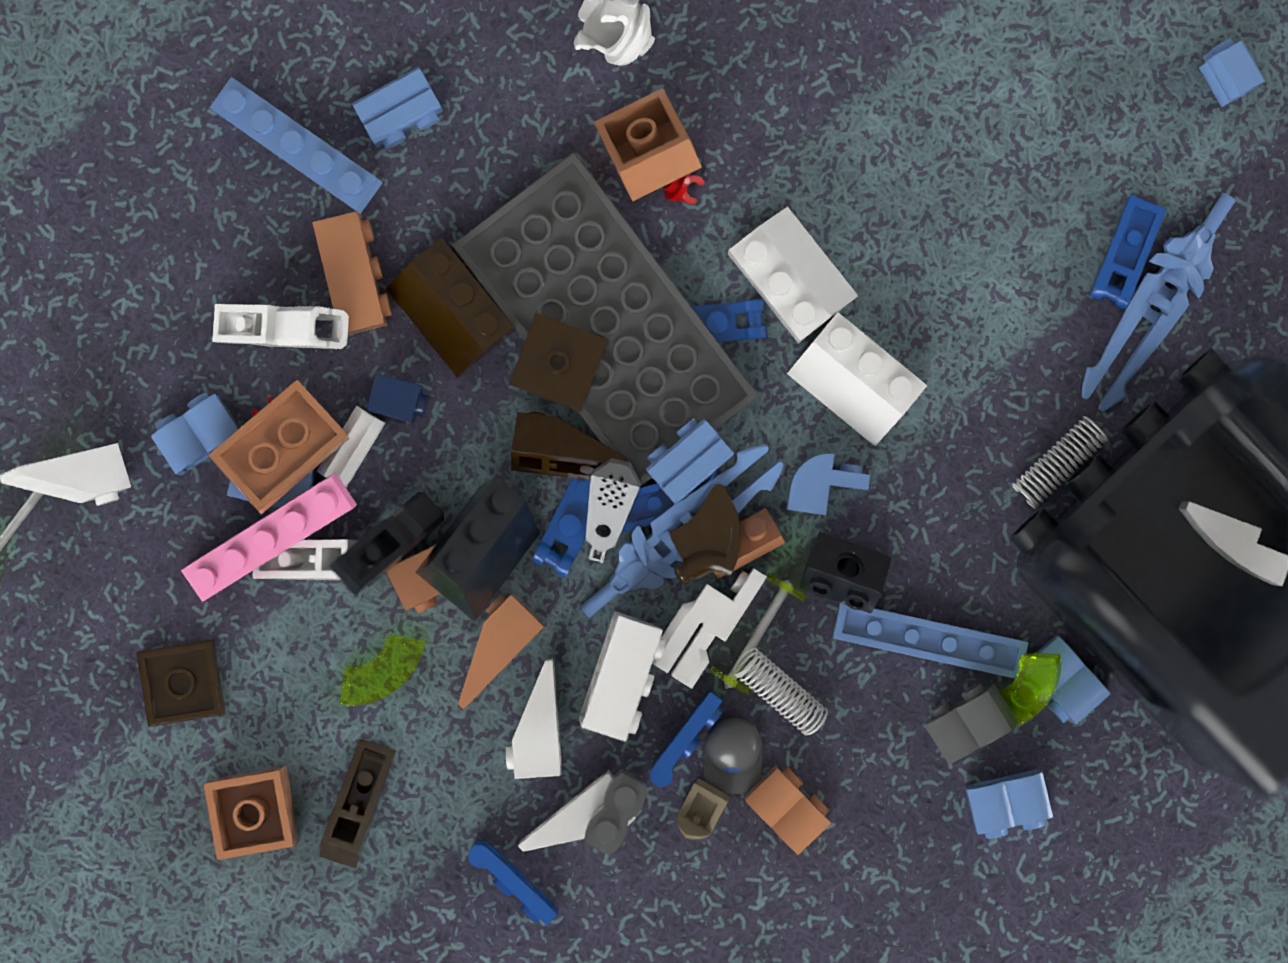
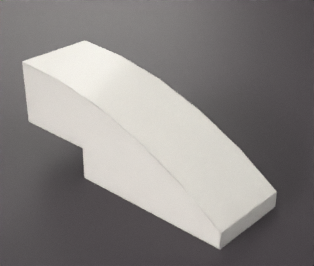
(1237, 543)

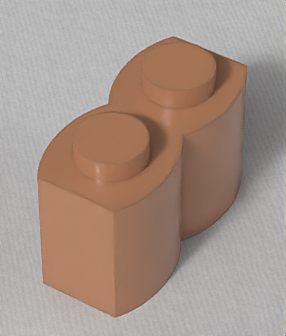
(788, 809)

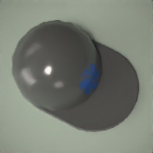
(733, 755)

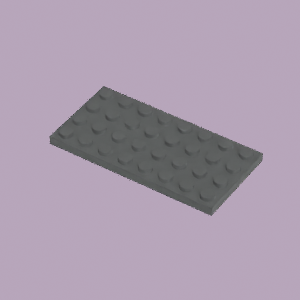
(578, 261)

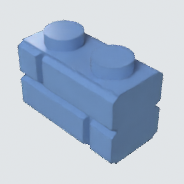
(398, 108)
(689, 460)

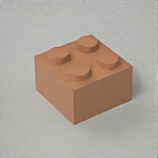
(648, 144)
(251, 812)

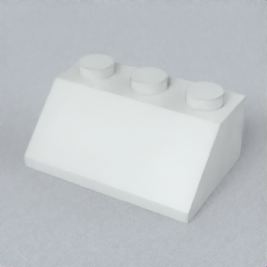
(792, 274)
(856, 379)
(622, 677)

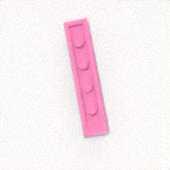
(269, 537)

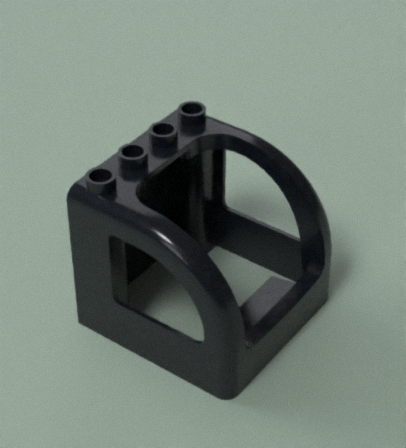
(1148, 592)

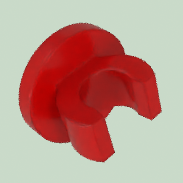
(678, 189)

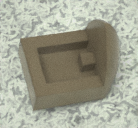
(701, 810)

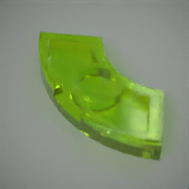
(382, 674)
(1033, 685)

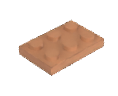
(279, 446)

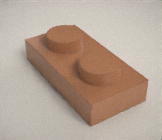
(758, 538)

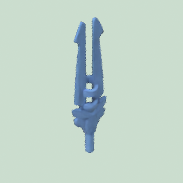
(1185, 266)
(650, 559)

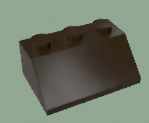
(450, 307)

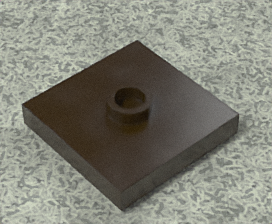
(558, 362)
(180, 683)

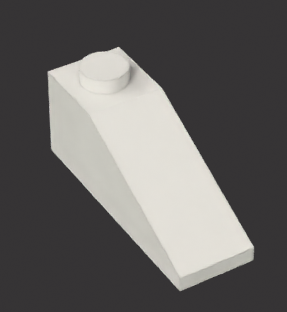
(75, 477)
(305, 561)
(537, 738)
(571, 820)

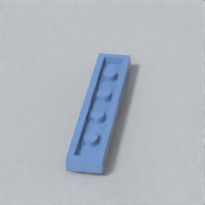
(296, 145)
(930, 640)

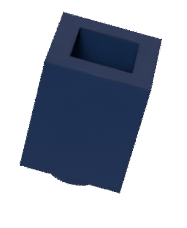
(397, 398)

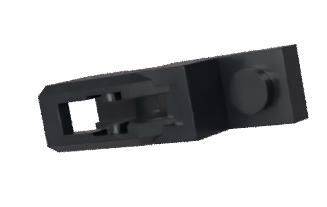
(387, 543)

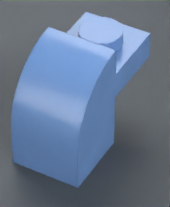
(813, 479)

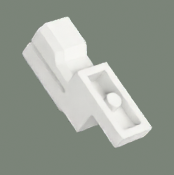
(278, 326)
(718, 616)

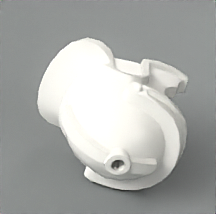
(615, 28)

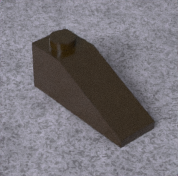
(555, 448)
(356, 804)

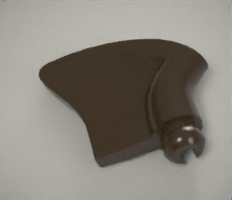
(709, 539)

